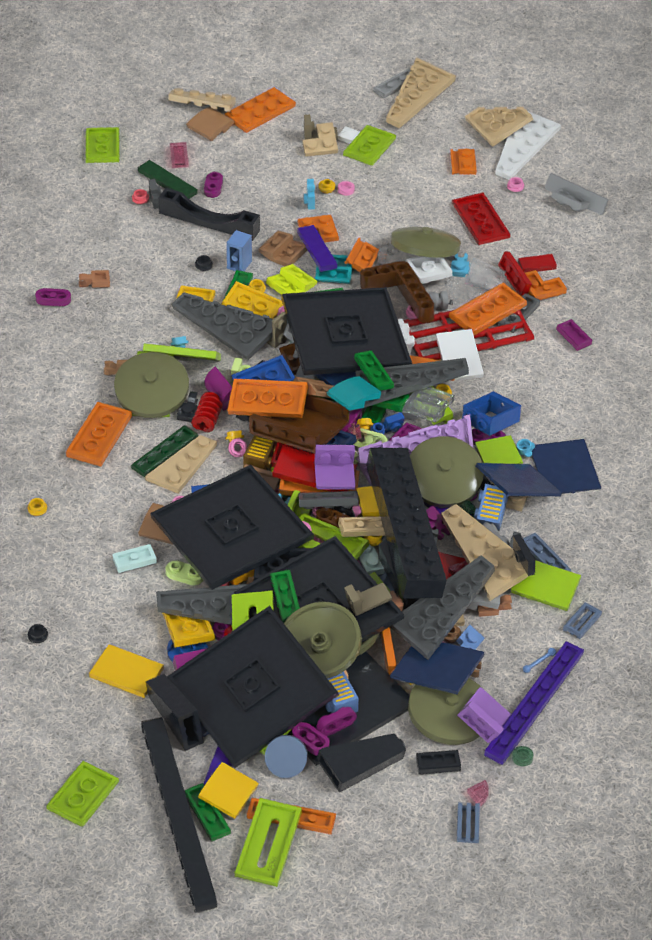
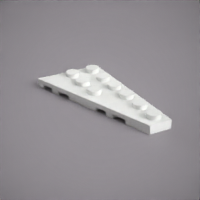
(525, 144)

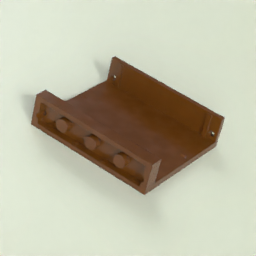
(318, 425)

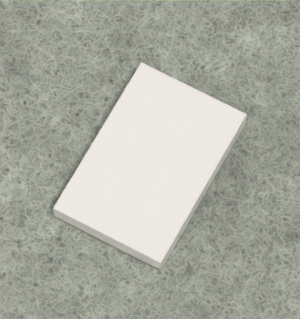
(461, 345)

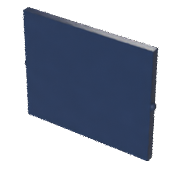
(566, 465)
(518, 479)
(444, 671)

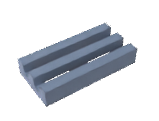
(575, 631)
(468, 808)

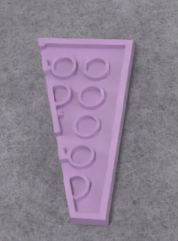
(458, 429)

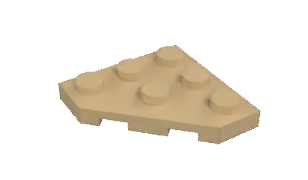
(498, 123)

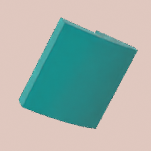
(340, 275)
(353, 393)

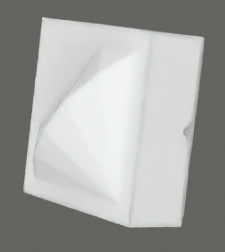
(348, 135)

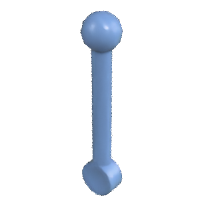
(527, 668)

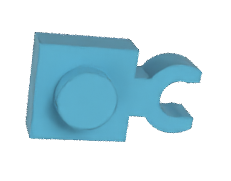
(309, 196)
(460, 265)

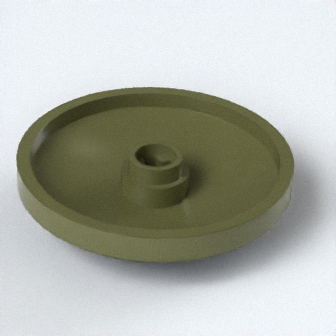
(425, 242)
(151, 384)
(446, 471)
(327, 635)
(436, 713)

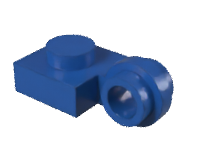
(391, 423)

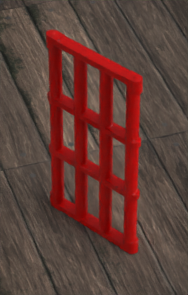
(442, 316)

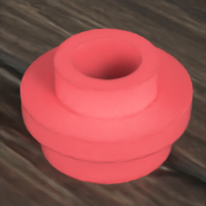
(140, 196)

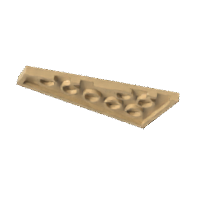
(418, 90)
(476, 541)

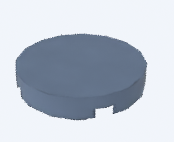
(286, 756)

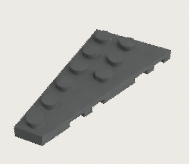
(229, 324)
(418, 376)
(431, 619)

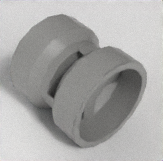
(440, 299)

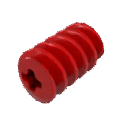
(207, 412)

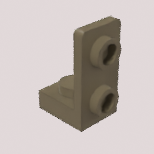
(309, 128)
(278, 328)
(367, 599)

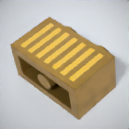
(259, 452)

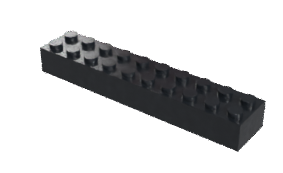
(406, 523)

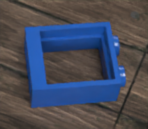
(492, 402)

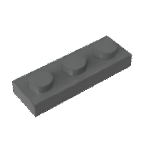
(328, 499)

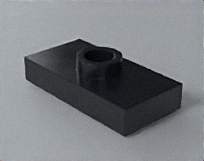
(523, 554)
(438, 762)

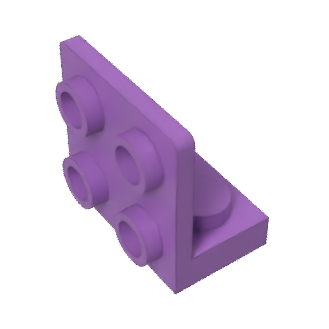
(334, 466)
(484, 715)

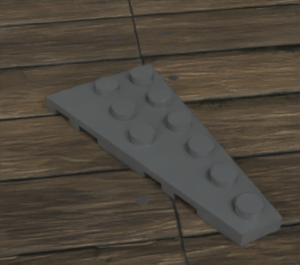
(199, 603)

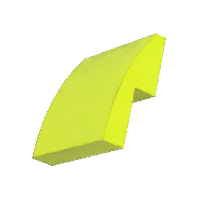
(291, 280)

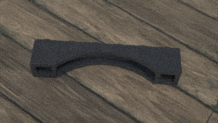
(178, 206)

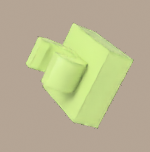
(237, 366)

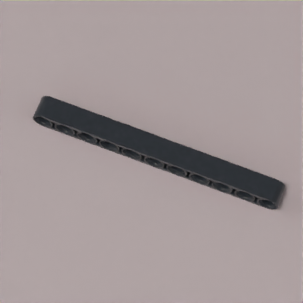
(179, 814)

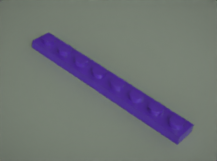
(534, 702)

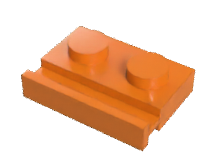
(463, 162)
(362, 255)

